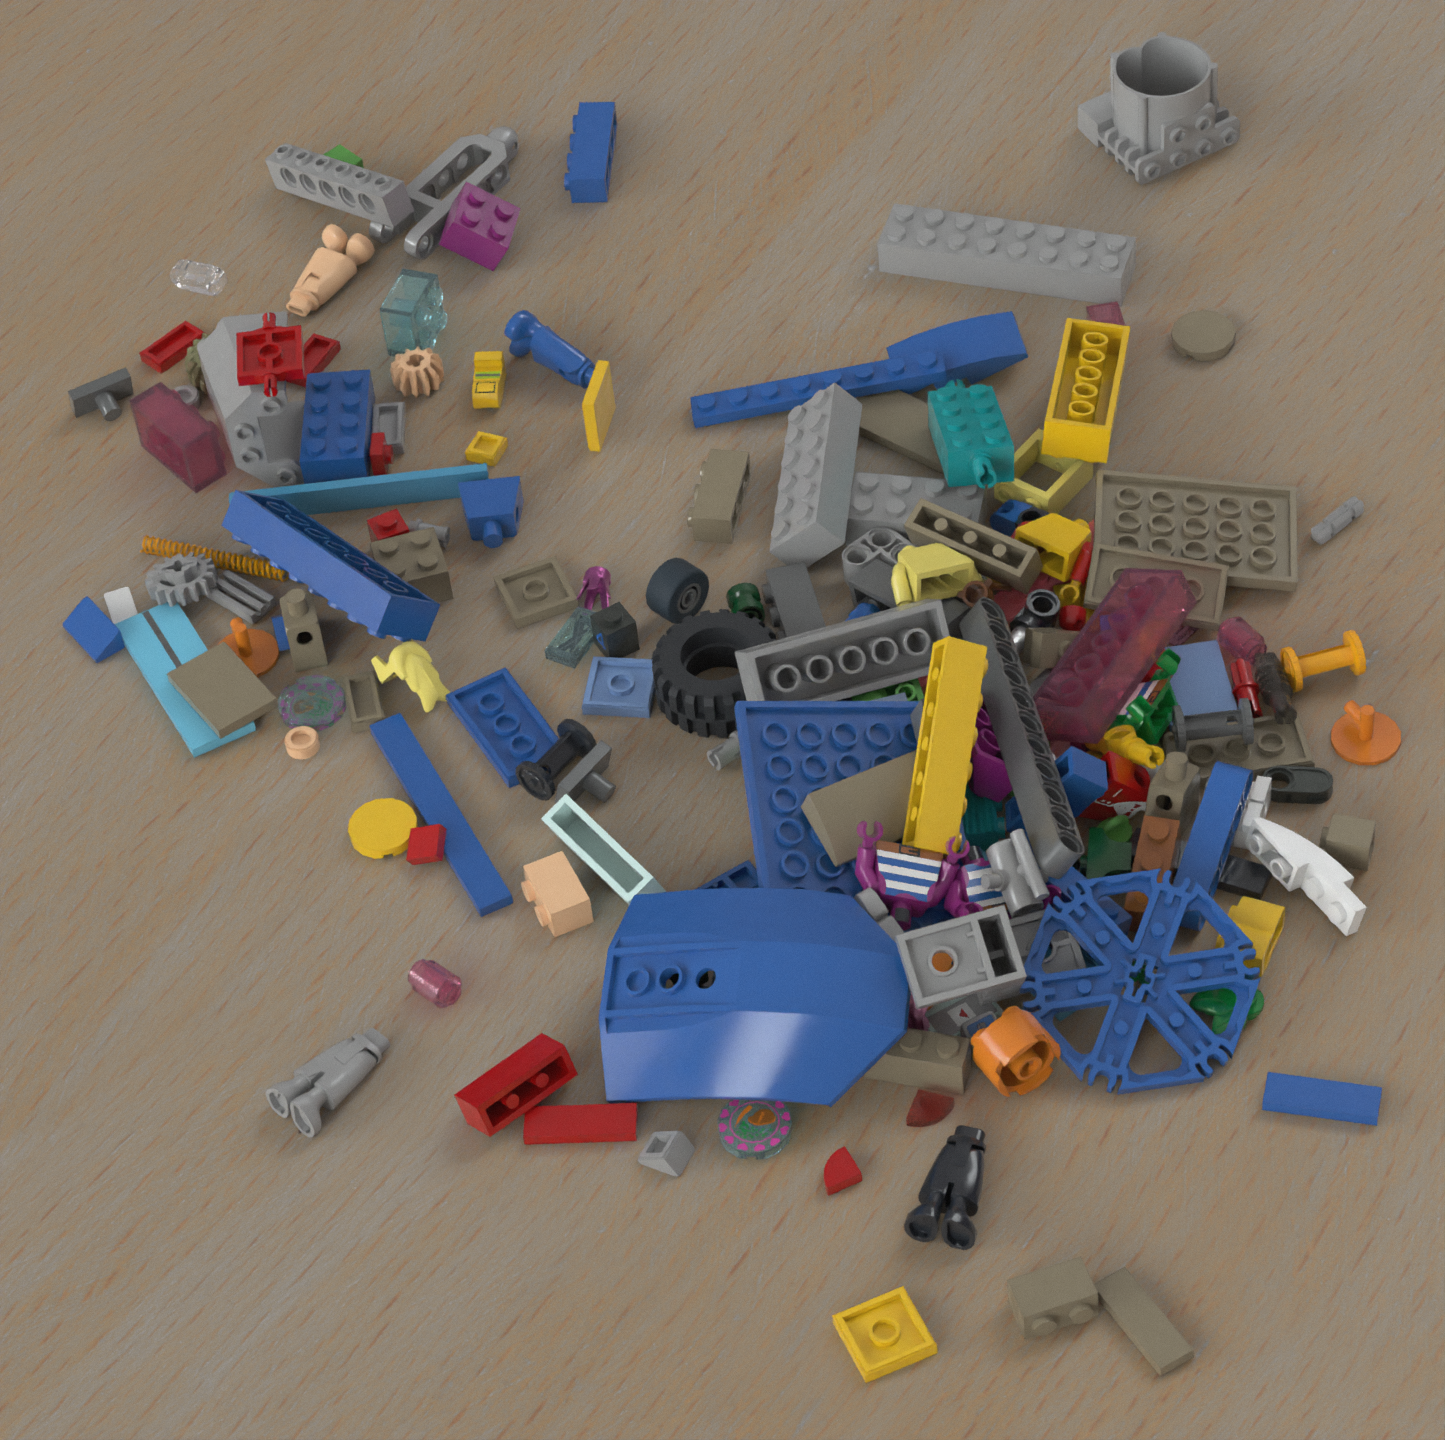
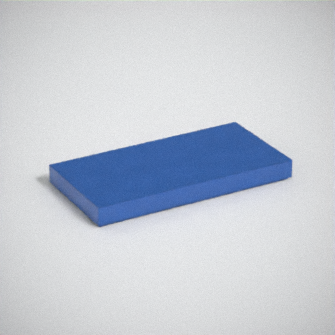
(502, 722)

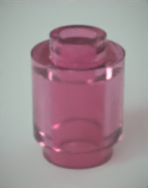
(1240, 639)
(435, 983)

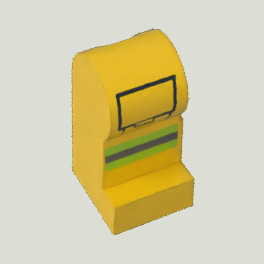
(488, 379)

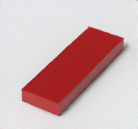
(581, 1123)

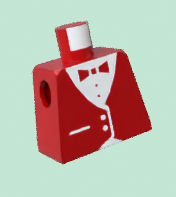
(1126, 789)

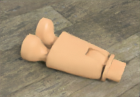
(329, 269)

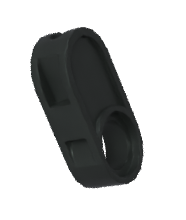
(1305, 785)

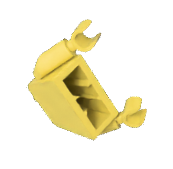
(930, 573)

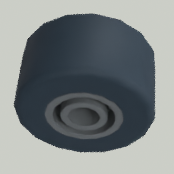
(677, 590)

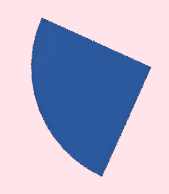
(280, 632)

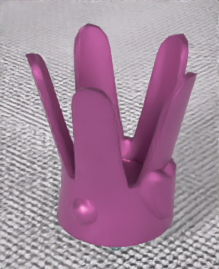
(597, 582)

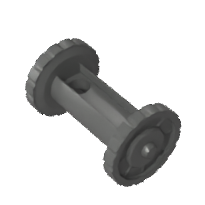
(1212, 725)

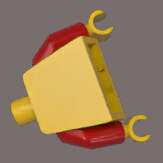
(1062, 548)

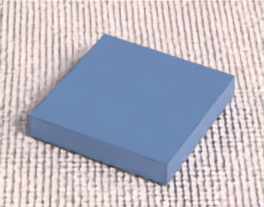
(619, 687)

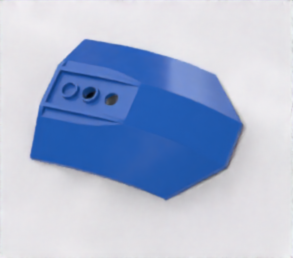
(796, 1005)

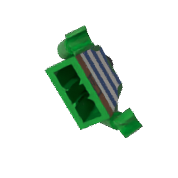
(1152, 702)

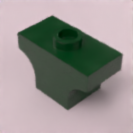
(1105, 856)

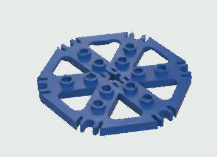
(1174, 977)

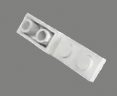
(1304, 865)

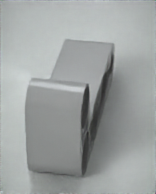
(879, 544)

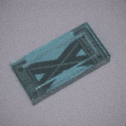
(572, 640)

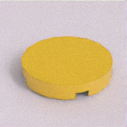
(382, 827)

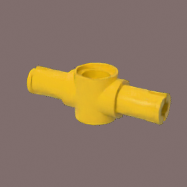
(1125, 743)

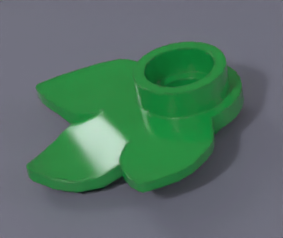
(1221, 1005)

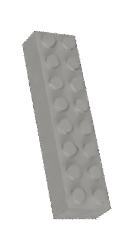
(1007, 254)

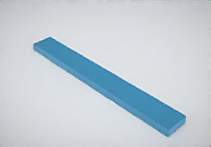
(377, 490)

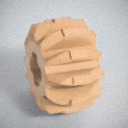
(417, 372)

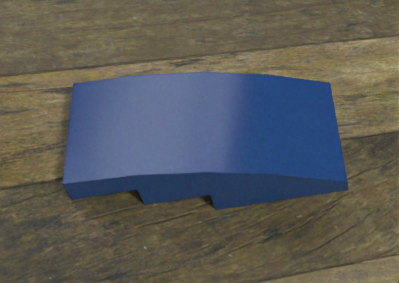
(969, 347)

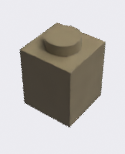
(1349, 841)

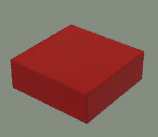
(426, 844)

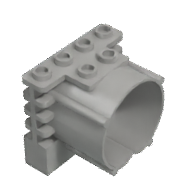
(1159, 108)

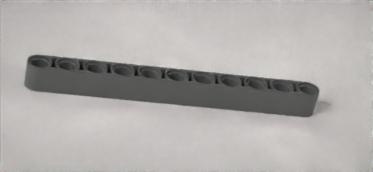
(1023, 743)

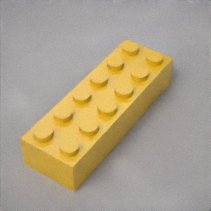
(1085, 391)

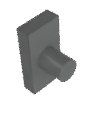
(102, 395)
(588, 776)

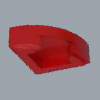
(840, 1171)

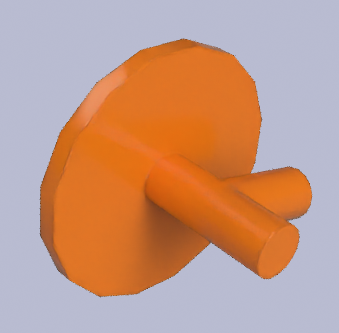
(253, 647)
(1365, 735)

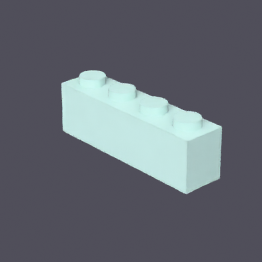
(599, 850)

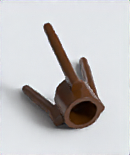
(976, 589)

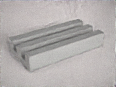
(245, 594)

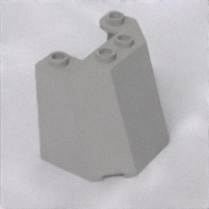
(259, 429)

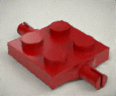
(270, 355)

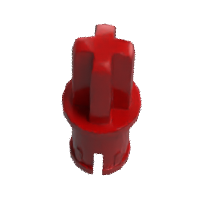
(1245, 686)

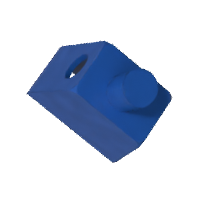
(492, 508)

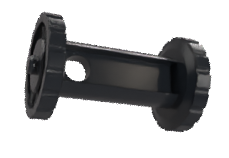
(572, 742)

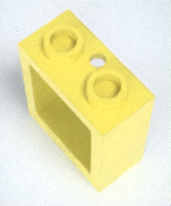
(1074, 477)

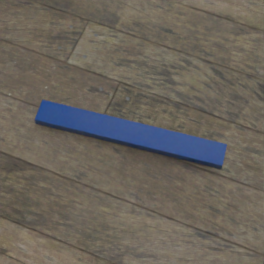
(437, 807)

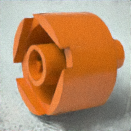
(1015, 1052)

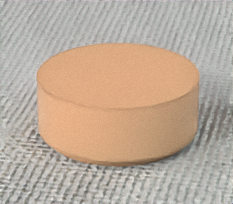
(302, 742)

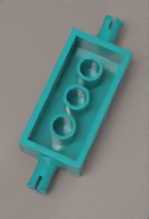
(970, 435)

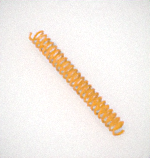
(213, 555)

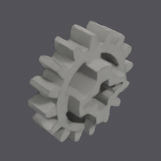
(181, 579)

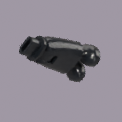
(951, 1189)

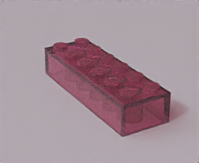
(1112, 654)

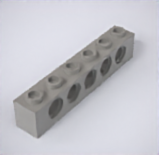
(339, 185)

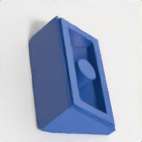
(93, 630)

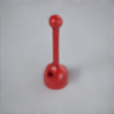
(1072, 617)

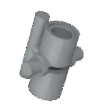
(1016, 875)

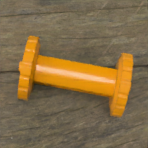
(1321, 661)

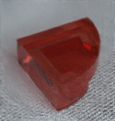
(929, 1109)

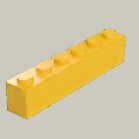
(945, 745)

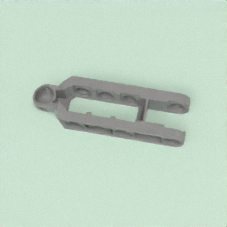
(433, 213)

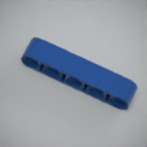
(1213, 833)

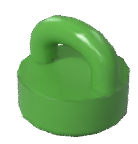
(1117, 828)

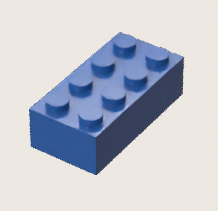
(337, 426)

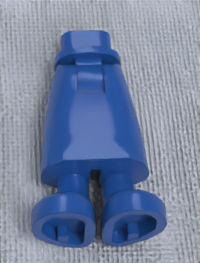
(547, 348)

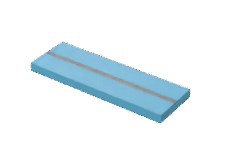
(158, 644)

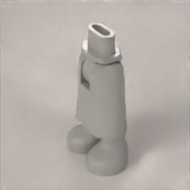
(326, 1080)

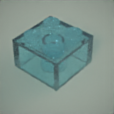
(413, 312)

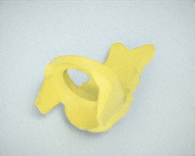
(414, 665)

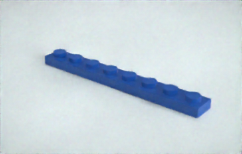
(795, 391)

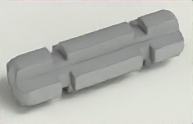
(1337, 520)

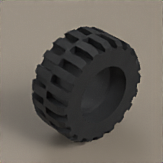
(695, 647)

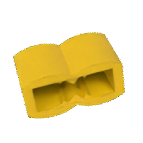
(1261, 924)

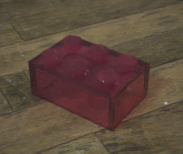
(178, 436)

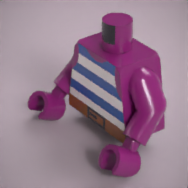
(903, 875)
(967, 894)

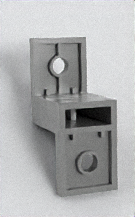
(985, 954)

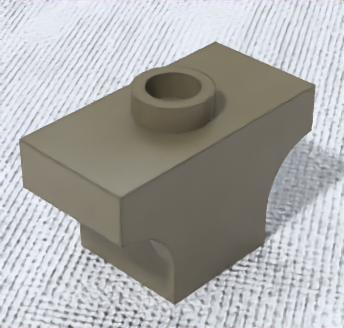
(1046, 646)

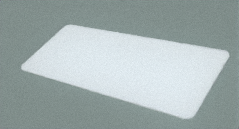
(120, 604)

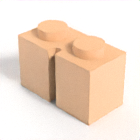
(557, 893)

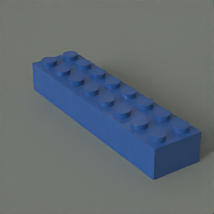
(330, 567)

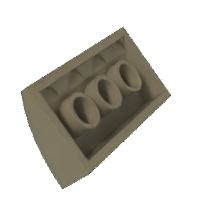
(869, 796)

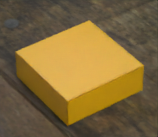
(486, 448)

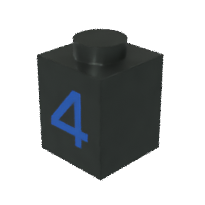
(615, 631)

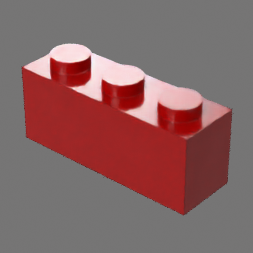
(516, 1084)

